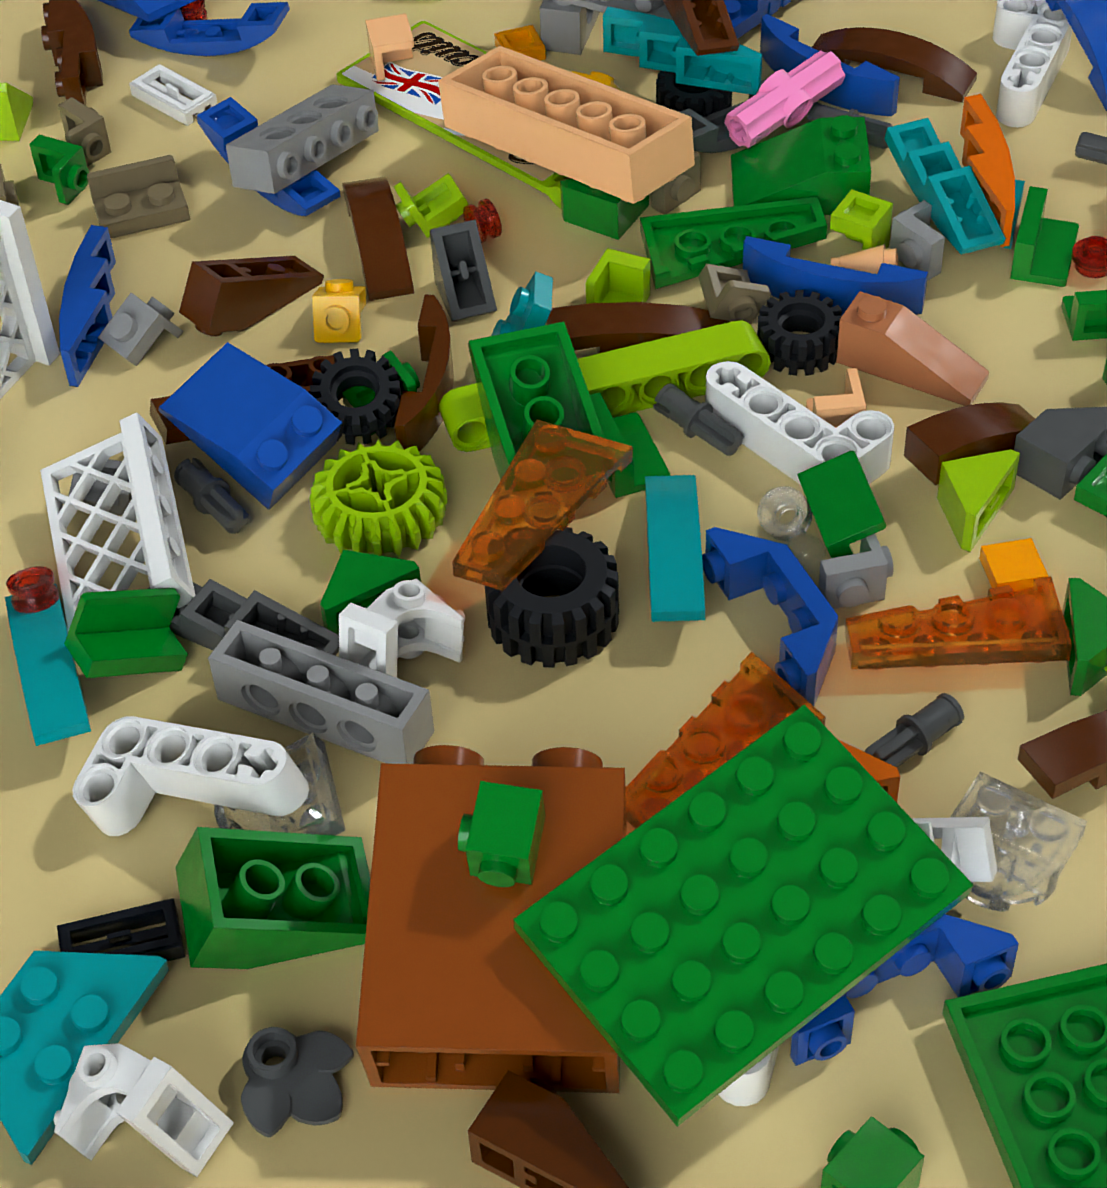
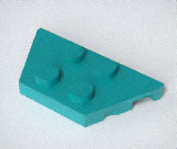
(46, 1020)

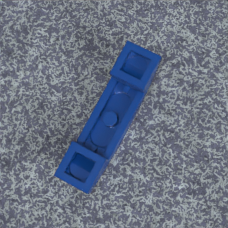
(1089, 24)
(211, 36)
(864, 87)
(228, 122)
(772, 266)

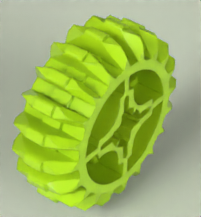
(378, 499)

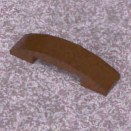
(903, 53)
(378, 238)
(419, 411)

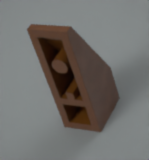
(243, 291)
(537, 1139)

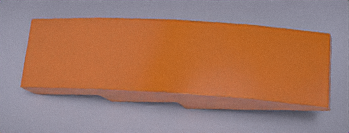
(990, 160)

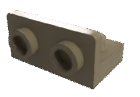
(138, 196)

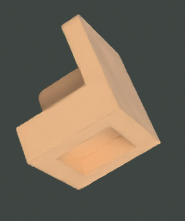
(389, 41)
(839, 408)

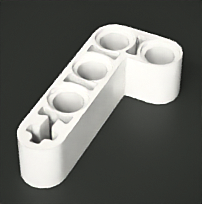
(1040, 47)
(789, 432)
(187, 762)

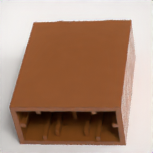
(444, 973)

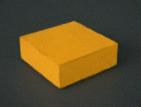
(522, 40)
(1012, 564)

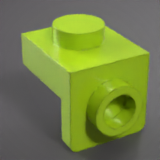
(432, 207)

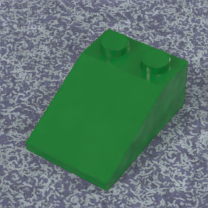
(805, 162)
(528, 379)
(270, 896)

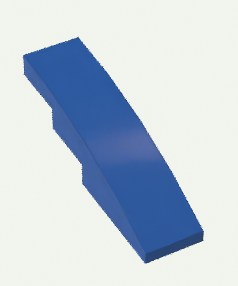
(86, 303)

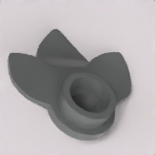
(298, 1085)

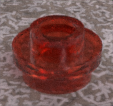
(1091, 256)

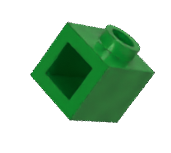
(503, 834)
(873, 1159)

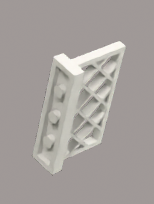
(23, 306)
(151, 505)

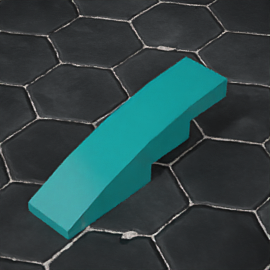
(665, 49)
(952, 190)
(674, 549)
(48, 674)

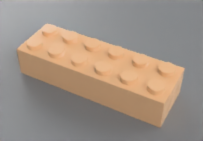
(568, 123)

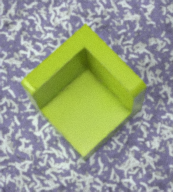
(863, 219)
(619, 278)

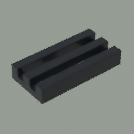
(157, 941)

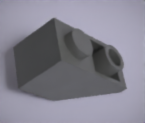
(1062, 447)

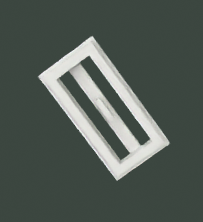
(168, 98)

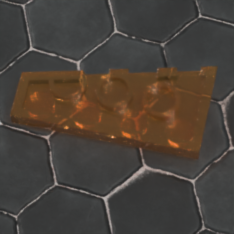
(534, 498)
(981, 631)
(731, 722)

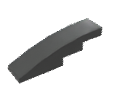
(217, 608)

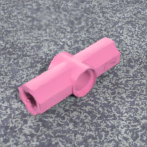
(784, 98)

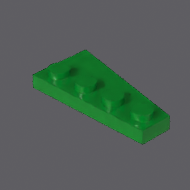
(687, 241)

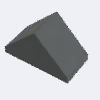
(461, 270)

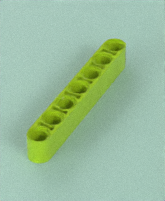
(628, 376)

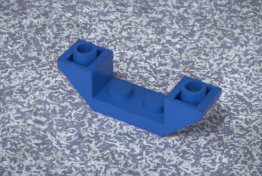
(751, 563)
(964, 951)

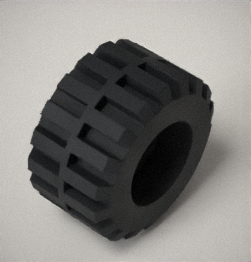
(563, 625)

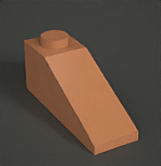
(904, 349)

